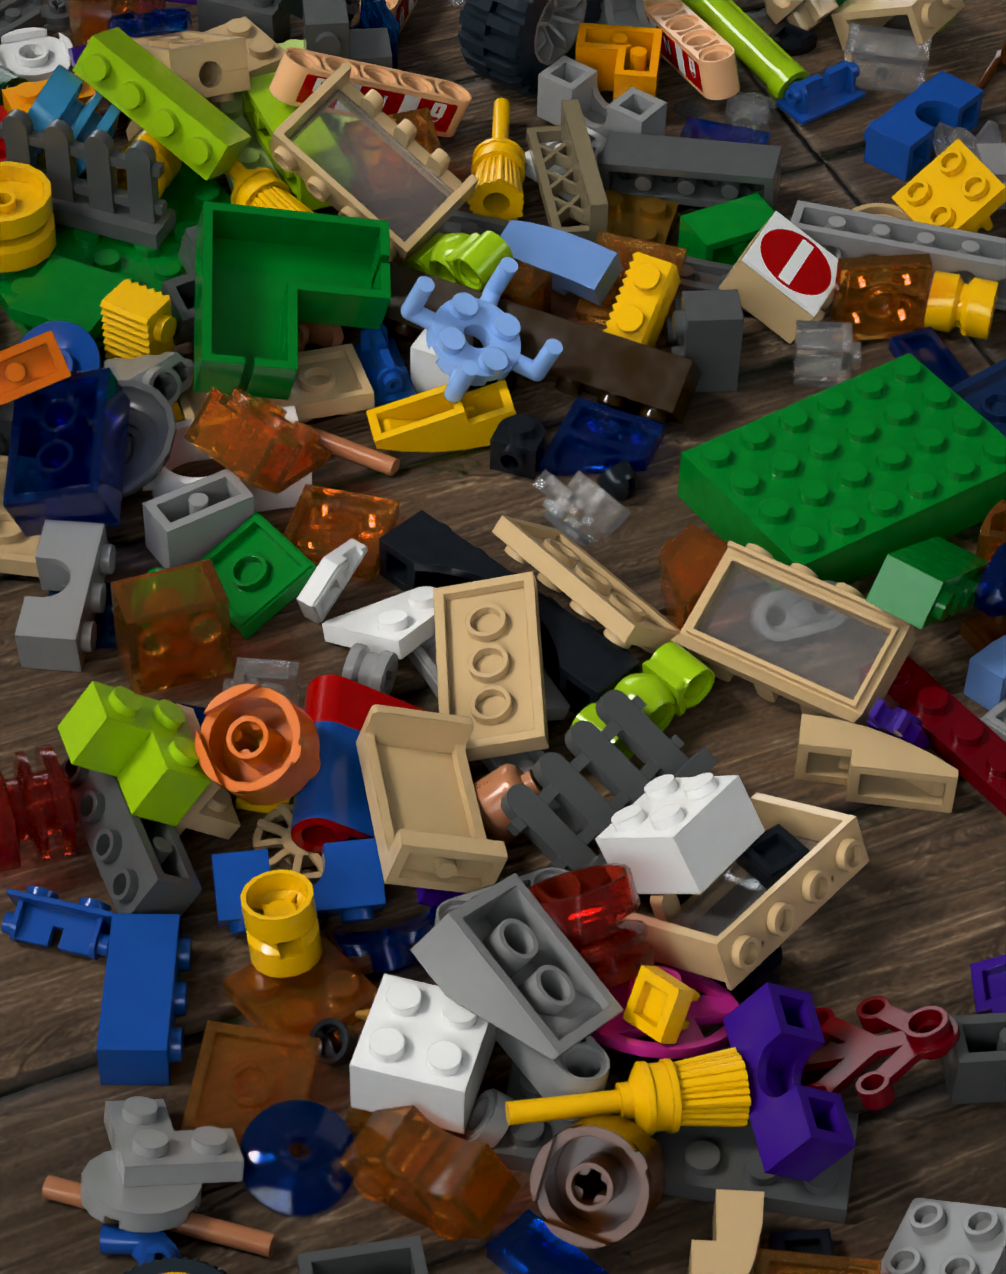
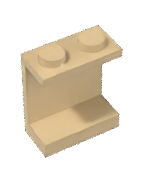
(924, 15)

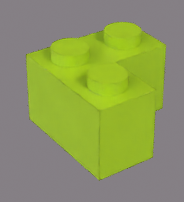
(141, 745)

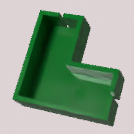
(268, 272)

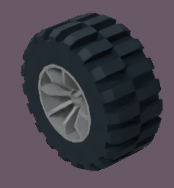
(521, 37)

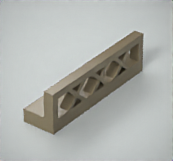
(580, 180)

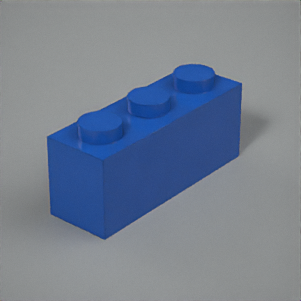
(143, 1000)

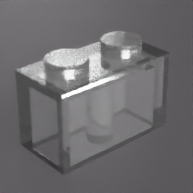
(887, 58)

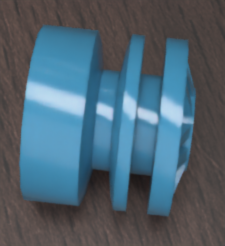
(60, 101)

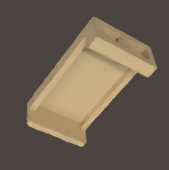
(425, 801)

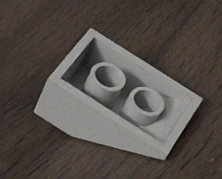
(516, 970)

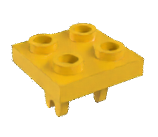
(953, 192)

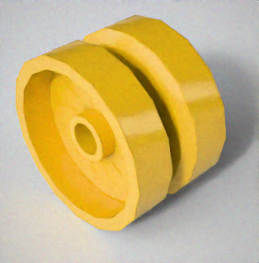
(25, 217)

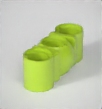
(461, 257)
(667, 686)

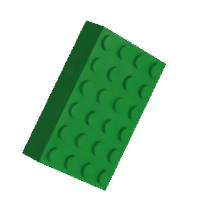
(851, 472)

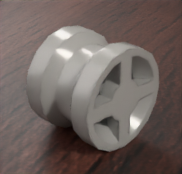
(370, 668)

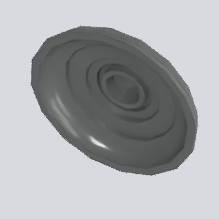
(148, 436)

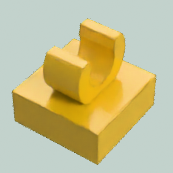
(659, 1004)

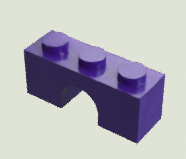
(794, 1125)

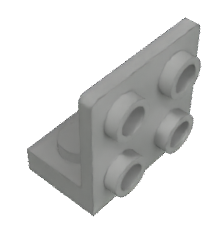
(948, 1240)

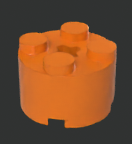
(231, 750)

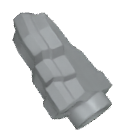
(165, 372)

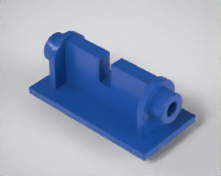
(822, 95)
(383, 366)
(41, 913)

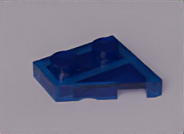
(599, 438)

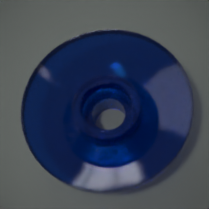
(291, 1184)

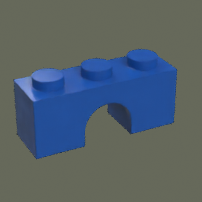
(904, 135)
(348, 887)

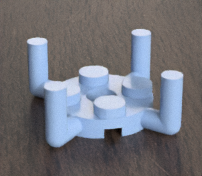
(484, 321)

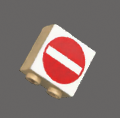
(783, 277)

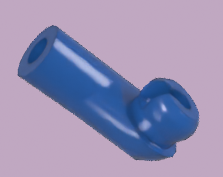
(140, 1246)

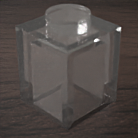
(824, 353)

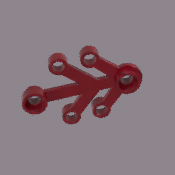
(916, 1036)

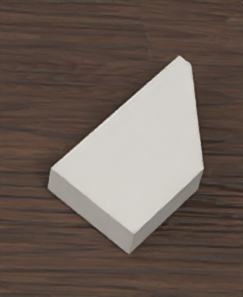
(330, 579)

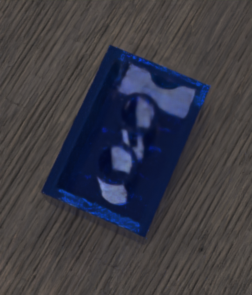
(68, 452)

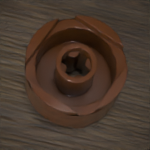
(568, 1193)

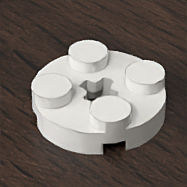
(34, 53)

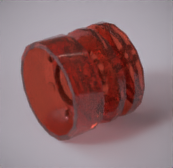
(36, 807)
(591, 913)

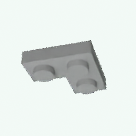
(156, 1155)

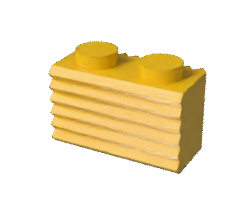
(644, 299)
(137, 322)

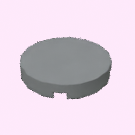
(136, 1208)

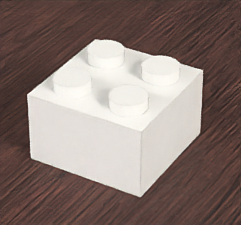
(682, 832)
(420, 1054)

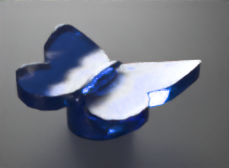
(388, 947)

